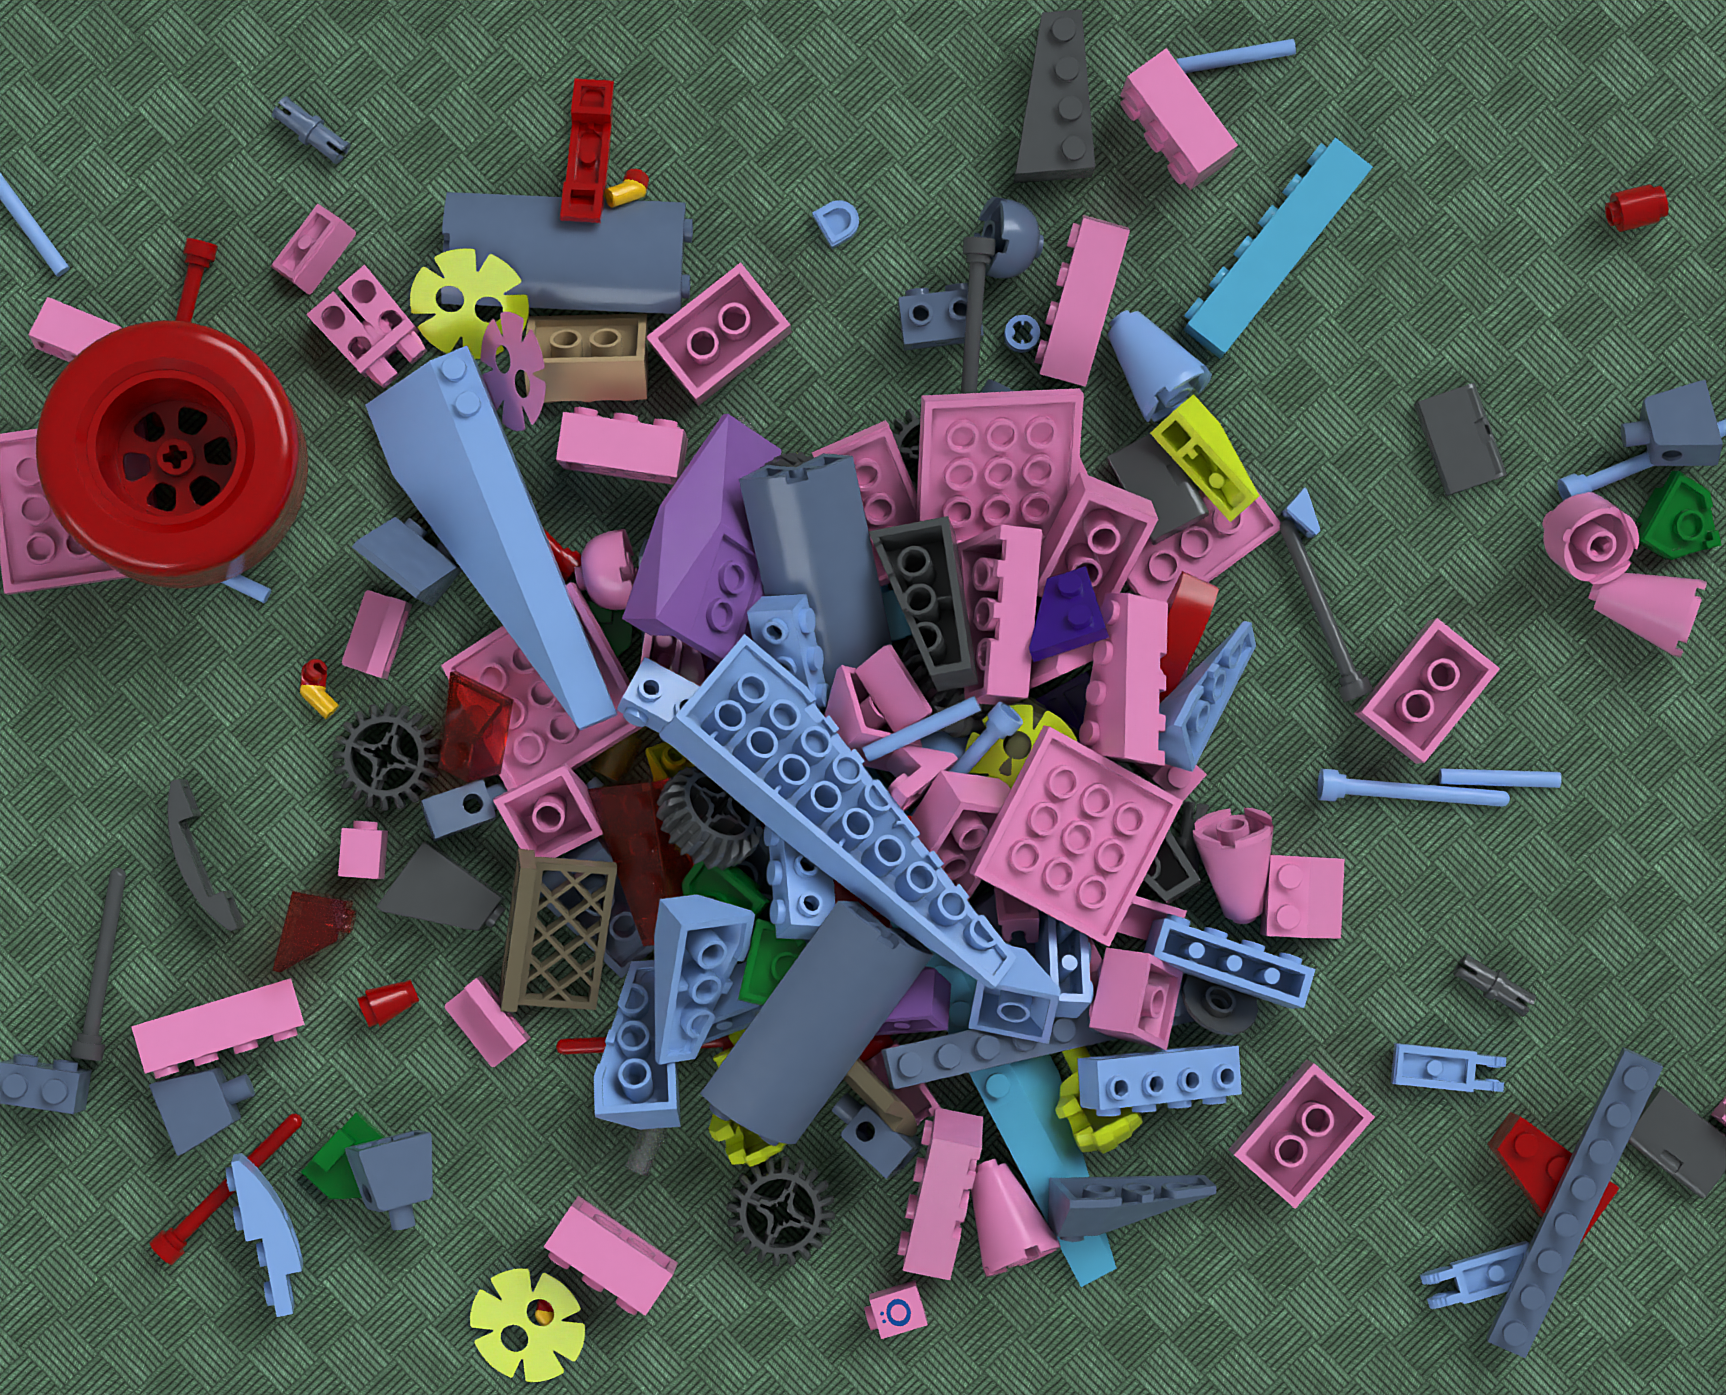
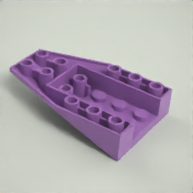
(700, 554)

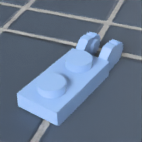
(1443, 1068)
(1477, 1275)

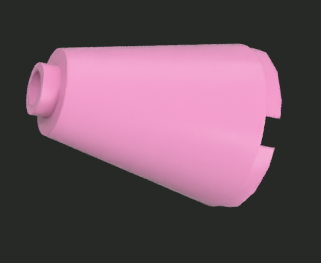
(1651, 606)
(1236, 859)
(1007, 1221)

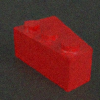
(1536, 1163)

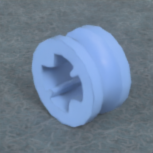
(1033, 335)

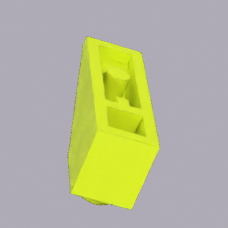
(1207, 456)

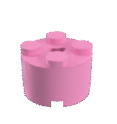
(1590, 538)

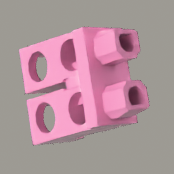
(374, 339)

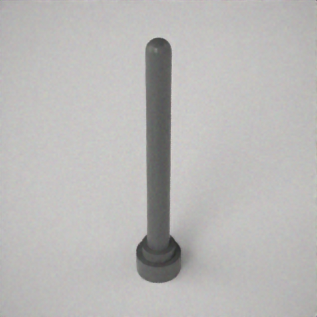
(978, 254)
(1351, 681)
(88, 1043)

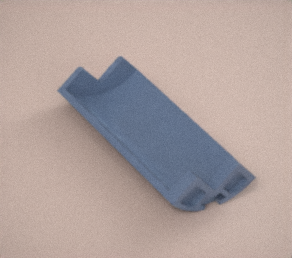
(612, 265)
(817, 543)
(815, 1024)

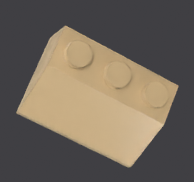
(592, 356)

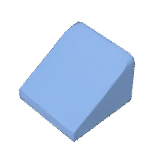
(1302, 514)

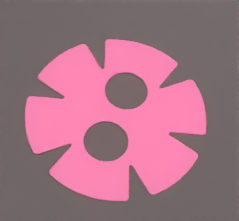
(523, 356)

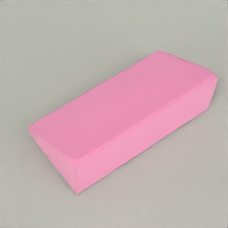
(313, 249)

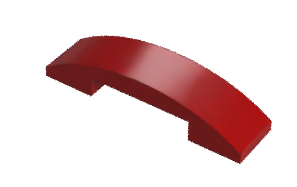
(588, 151)
(1187, 618)

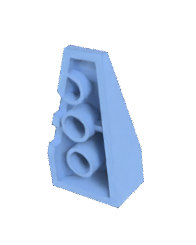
(1201, 699)
(694, 957)
(628, 1080)

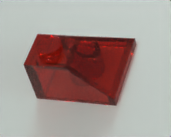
(473, 729)
(312, 926)

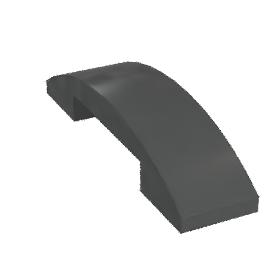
(181, 809)

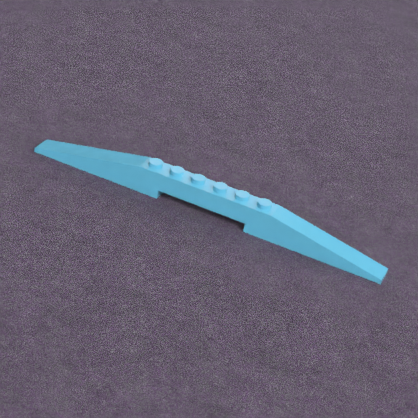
(1023, 1107)

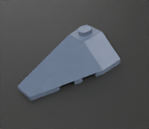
(1104, 1204)

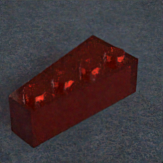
(644, 859)

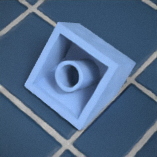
(1020, 1004)

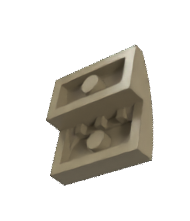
(881, 1099)

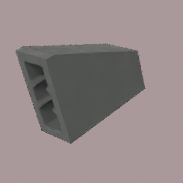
(442, 892)

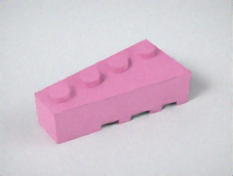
(942, 1194)

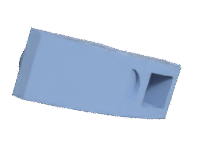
(265, 1217)

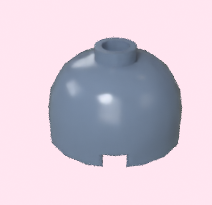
(1015, 236)

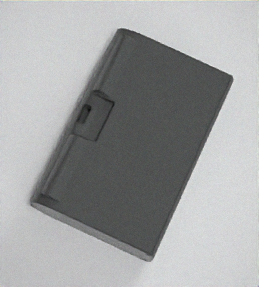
(1460, 439)
(1154, 475)
(1680, 1142)

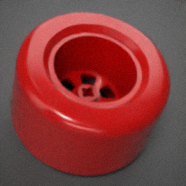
(161, 370)

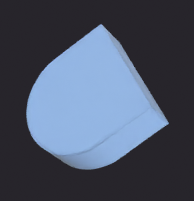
(837, 222)

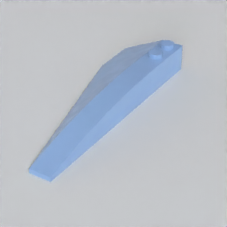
(468, 487)
(788, 766)

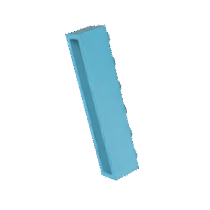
(1277, 248)

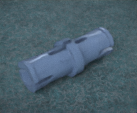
(311, 130)

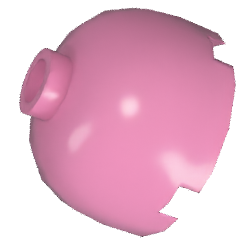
(607, 570)

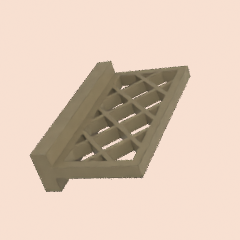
(522, 924)

